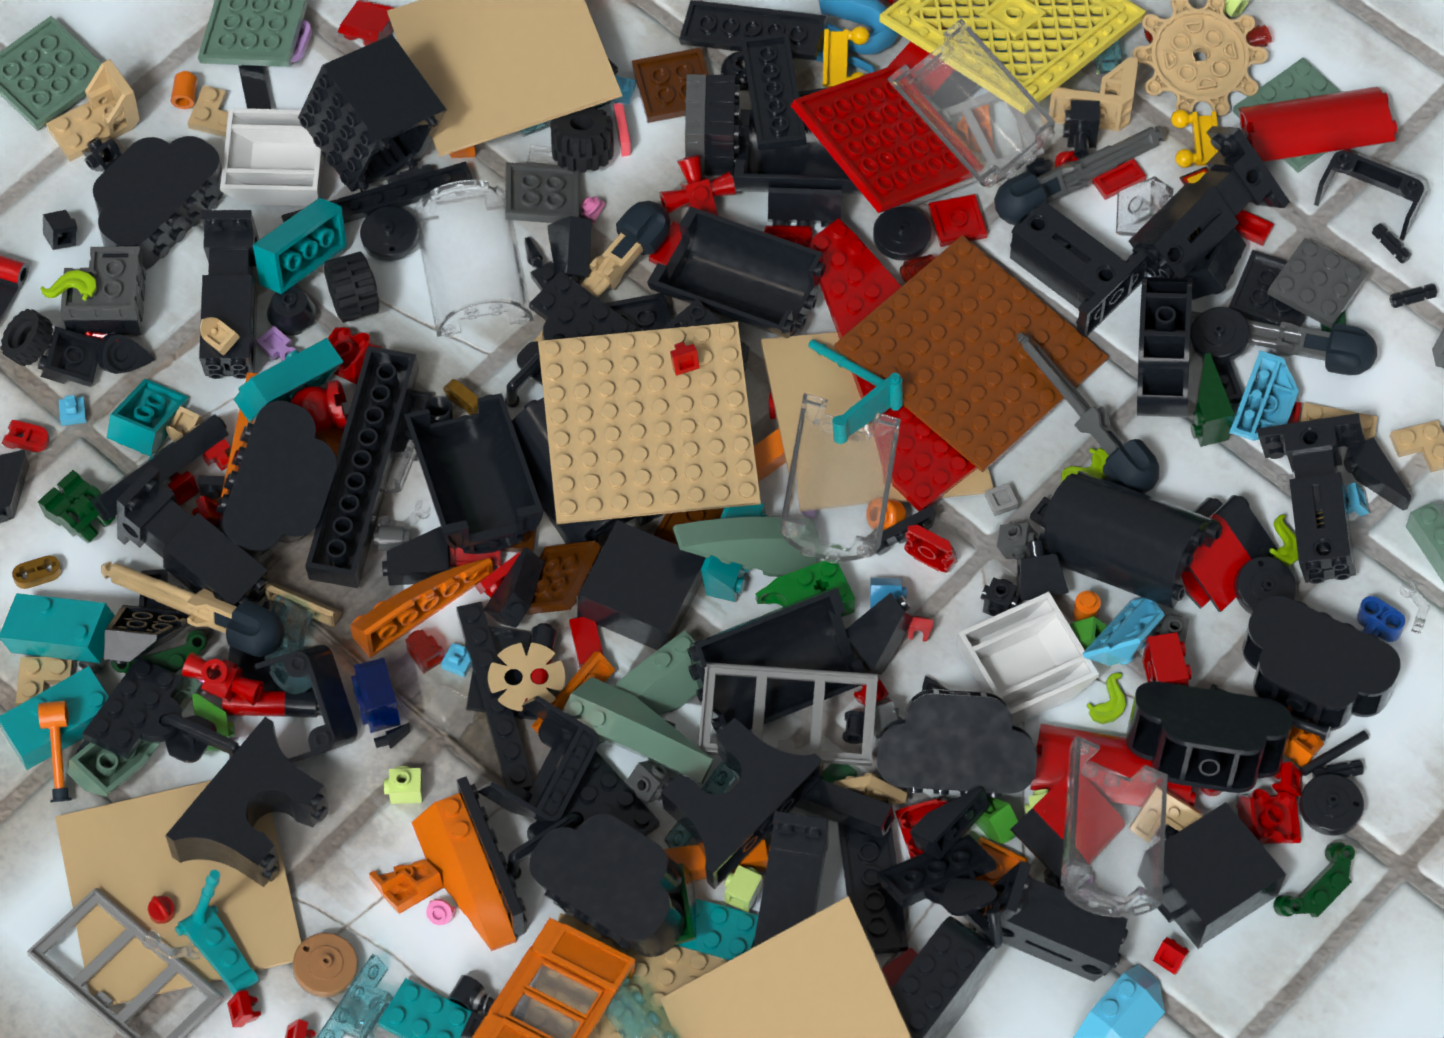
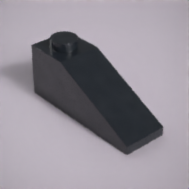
(1376, 473)
(516, 590)
(948, 823)

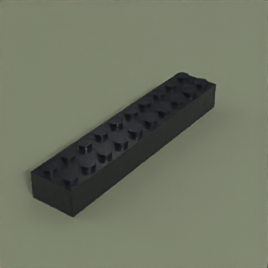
(362, 467)

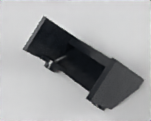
(1380, 175)
(330, 694)
(570, 754)

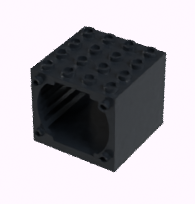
(371, 113)

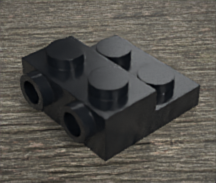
(70, 357)

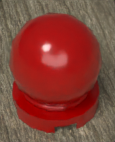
(324, 405)

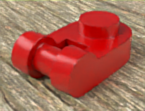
(34, 437)

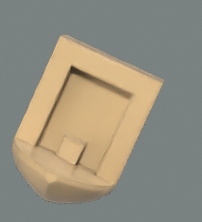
(218, 334)
(182, 422)

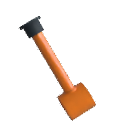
(53, 716)

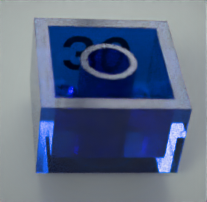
(375, 695)

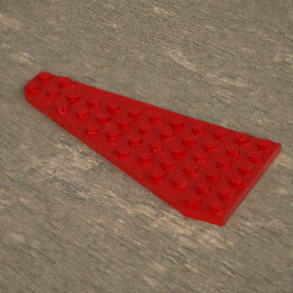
(854, 288)

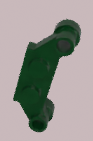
(170, 659)
(1323, 888)

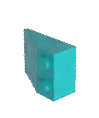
(143, 417)

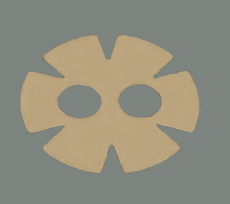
(515, 658)

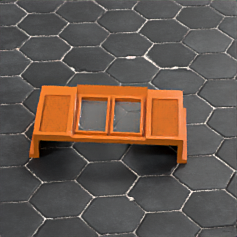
(558, 987)

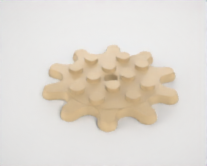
(1206, 32)

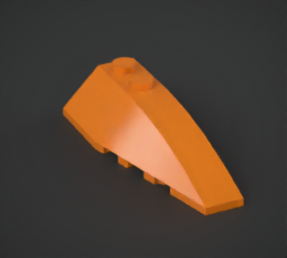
(414, 605)
(457, 855)

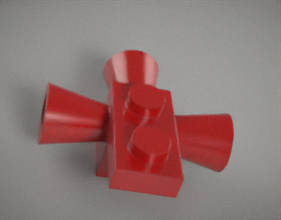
(697, 190)
(222, 678)

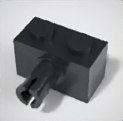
(1082, 126)

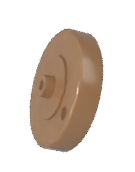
(325, 965)

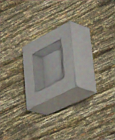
(1001, 499)

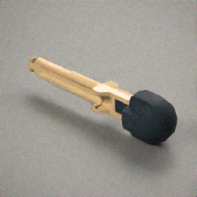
(640, 232)
(246, 626)

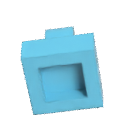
(627, 89)
(72, 410)
(1357, 499)
(456, 660)

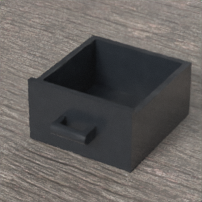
(640, 586)
(1216, 875)

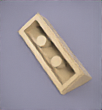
(320, 611)

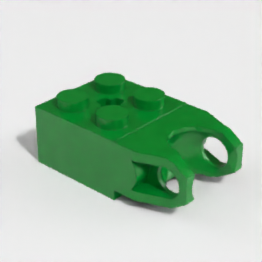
(808, 582)

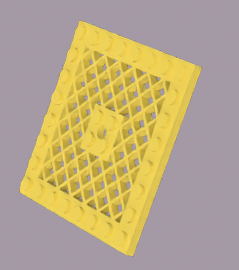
(1116, 20)

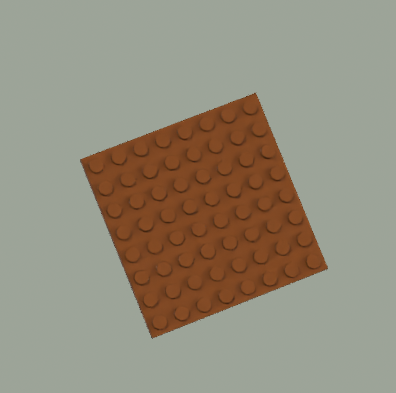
(960, 355)

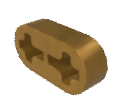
(461, 396)
(36, 572)

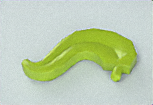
(77, 279)
(1098, 461)
(1288, 553)
(1114, 708)

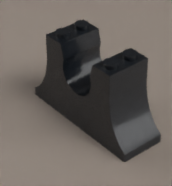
(247, 787)
(737, 821)

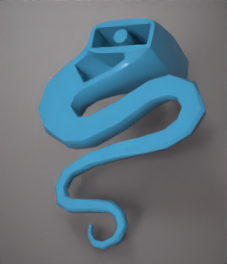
(865, 13)

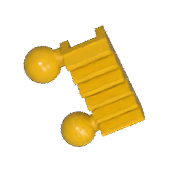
(836, 54)
(1203, 148)

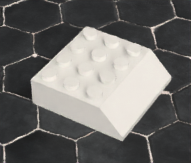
(270, 159)
(1027, 658)

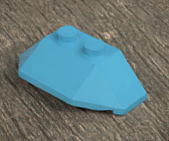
(1267, 397)
(1126, 633)
(1126, 1009)

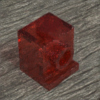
(424, 650)

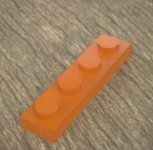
(596, 667)

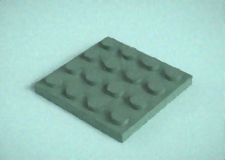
(252, 32)
(45, 72)
(1295, 82)

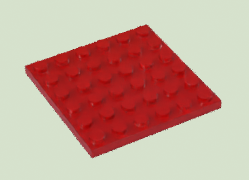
(879, 140)

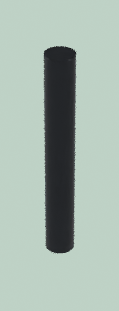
(1334, 752)

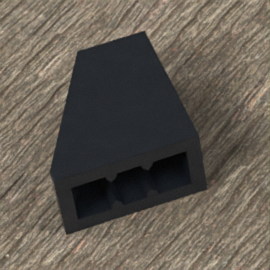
(571, 246)
(12, 479)
(417, 559)
(881, 631)

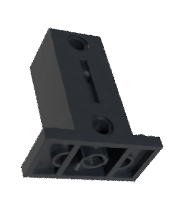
(1076, 265)
(792, 873)
(1054, 929)

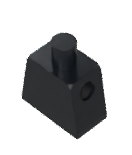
(1039, 573)

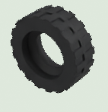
(37, 342)

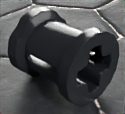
(854, 727)

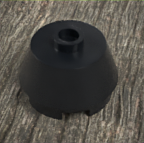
(291, 311)

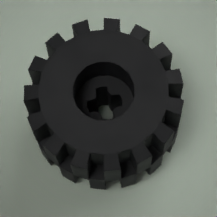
(582, 140)
(351, 286)

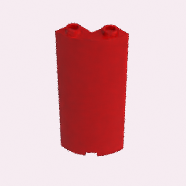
(1318, 123)
(1114, 754)

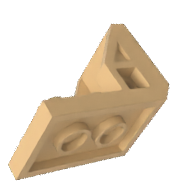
(1114, 107)
(107, 114)

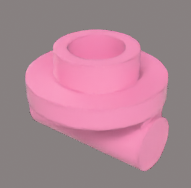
(592, 208)
(440, 911)

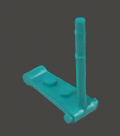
(885, 395)
(214, 941)

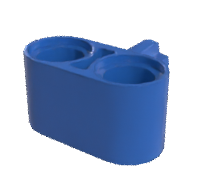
(1377, 623)

